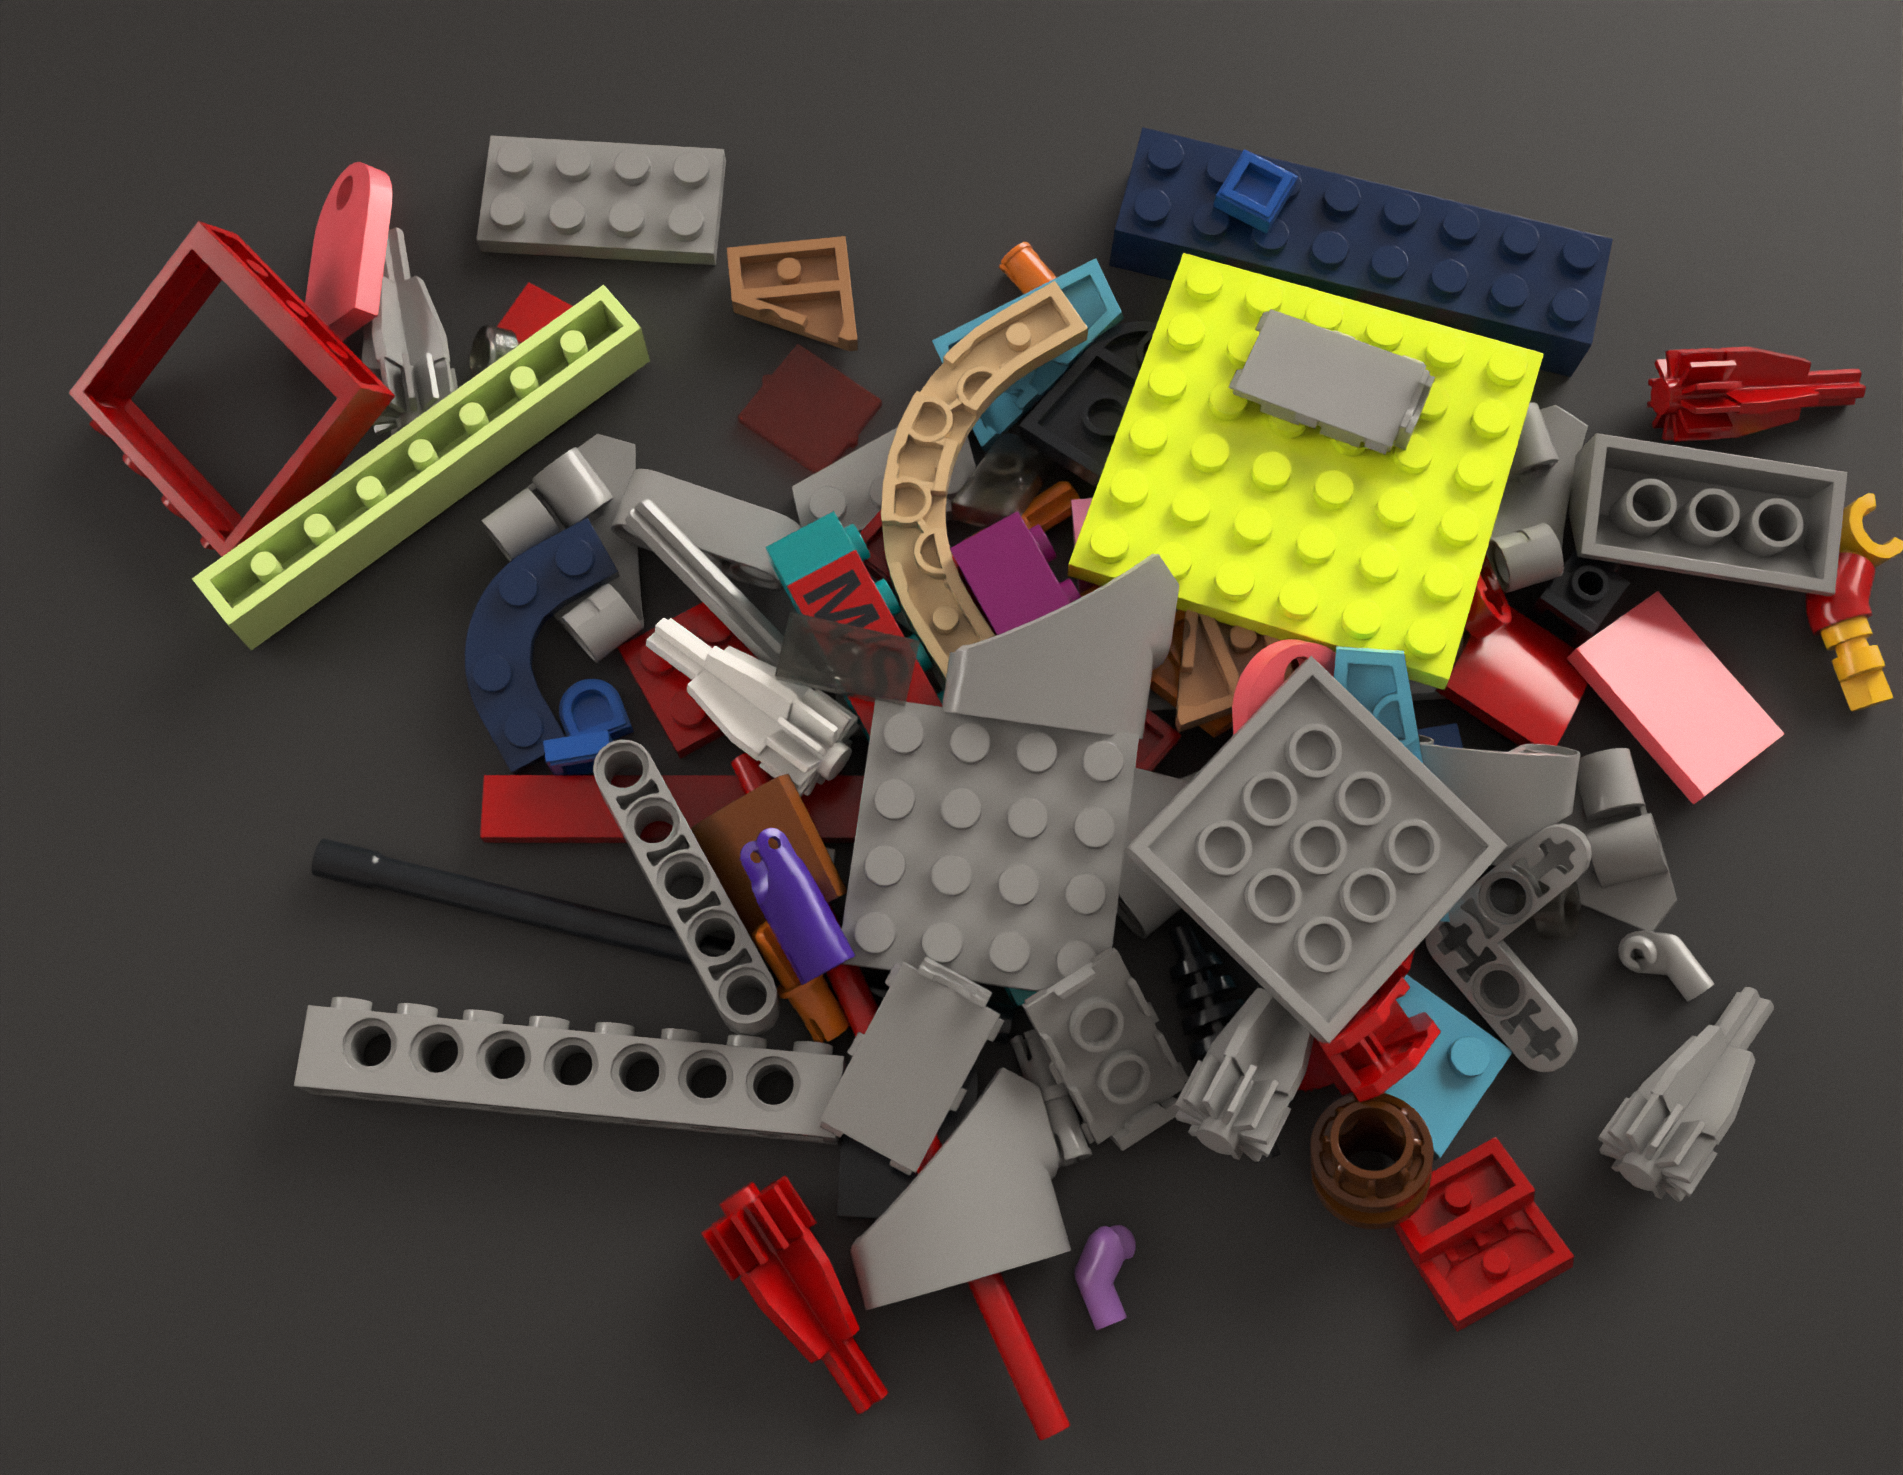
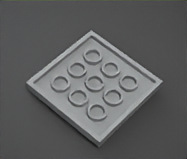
(987, 846)
(1316, 850)

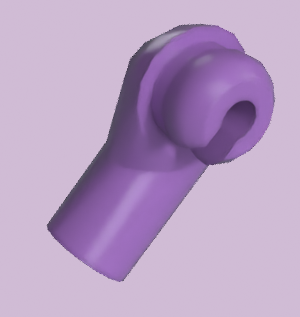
(1098, 1269)

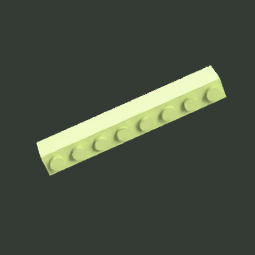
(424, 468)

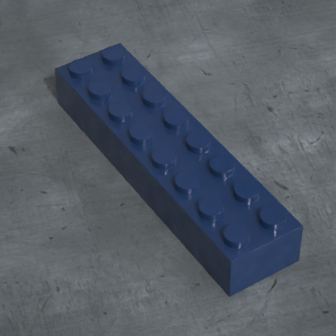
(1373, 246)

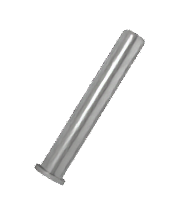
(706, 581)

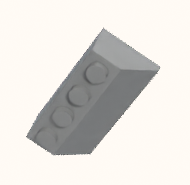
(1708, 513)

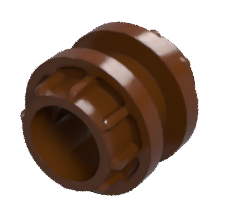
(1365, 1196)

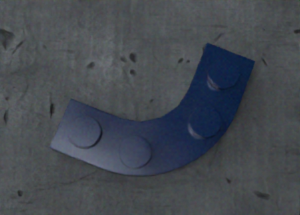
(505, 632)

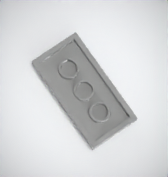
(602, 200)

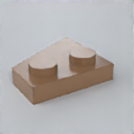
(796, 288)
(1211, 667)

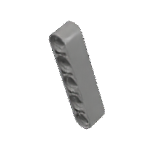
(682, 856)

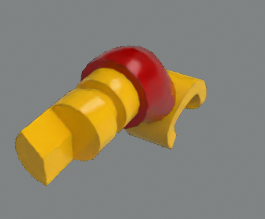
(1844, 615)

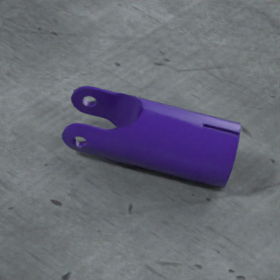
(795, 907)

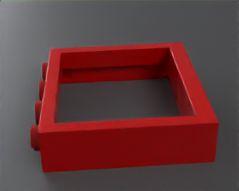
(154, 326)

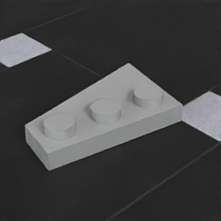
(855, 485)

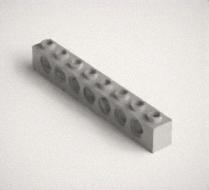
(335, 1066)

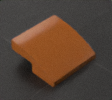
(740, 822)

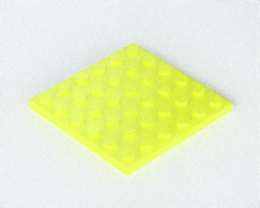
(1287, 523)

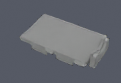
(1333, 383)
(1108, 1051)
(911, 1062)

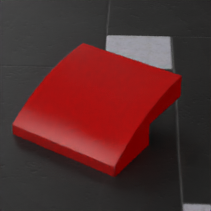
(1517, 682)
(1482, 1236)

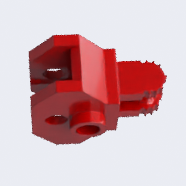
(1373, 1047)

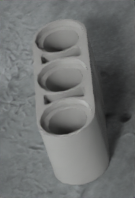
(721, 526)

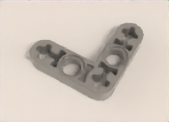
(1490, 929)

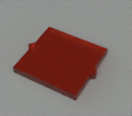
(809, 410)

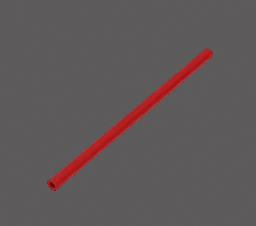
(990, 1291)

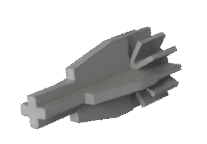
(406, 343)
(1247, 1080)
(1685, 1108)

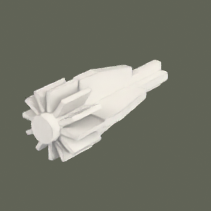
(767, 718)

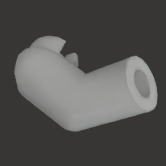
(1664, 955)

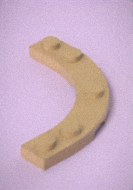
(927, 451)

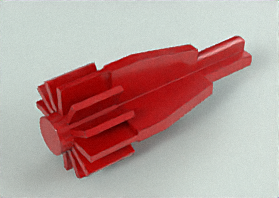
(1740, 391)
(793, 1282)

